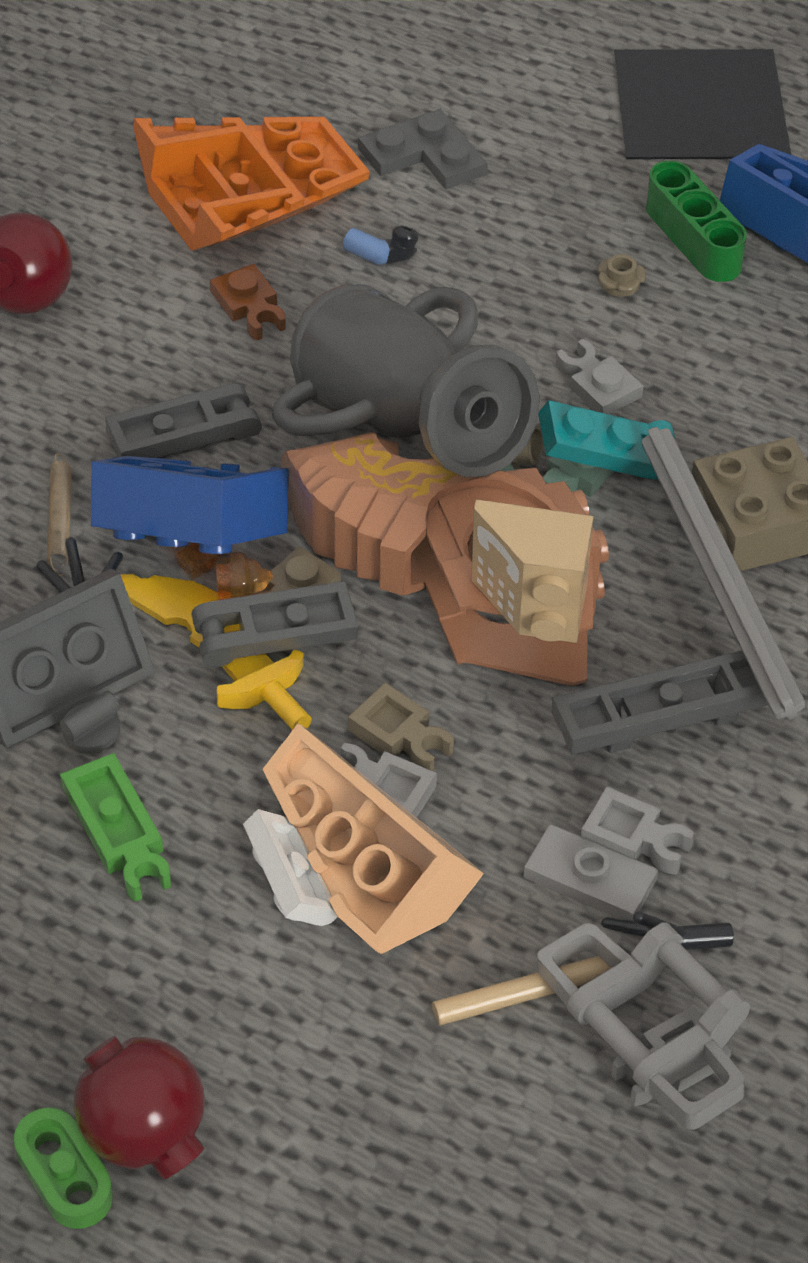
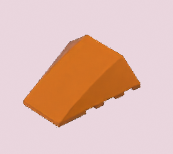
(242, 176)

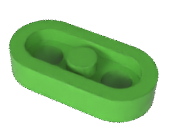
(64, 1171)

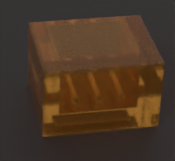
(196, 562)

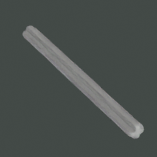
(724, 575)

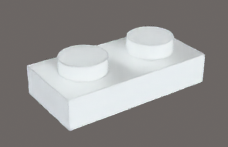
(282, 855)

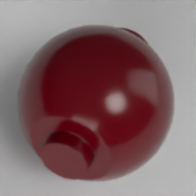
(32, 263)
(140, 1105)

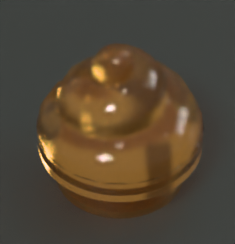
(240, 576)

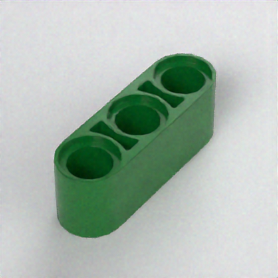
(696, 221)

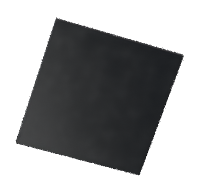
(699, 102)

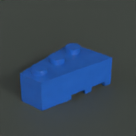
(770, 196)
(188, 502)

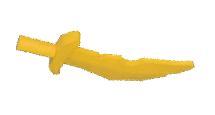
(254, 676)

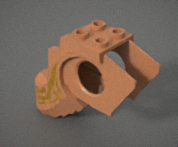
(415, 531)

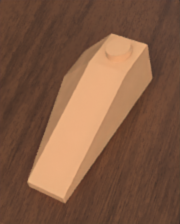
(376, 858)

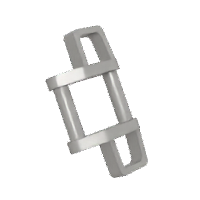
(629, 977)

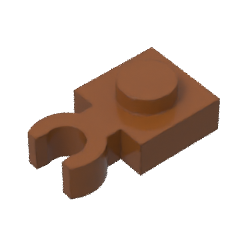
(249, 296)

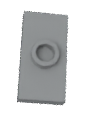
(590, 873)

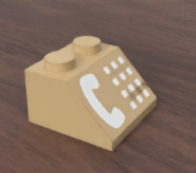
(533, 566)

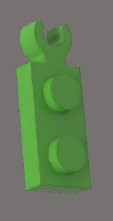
(116, 822)

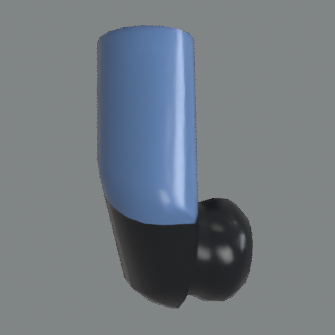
(382, 251)

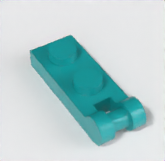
(597, 438)

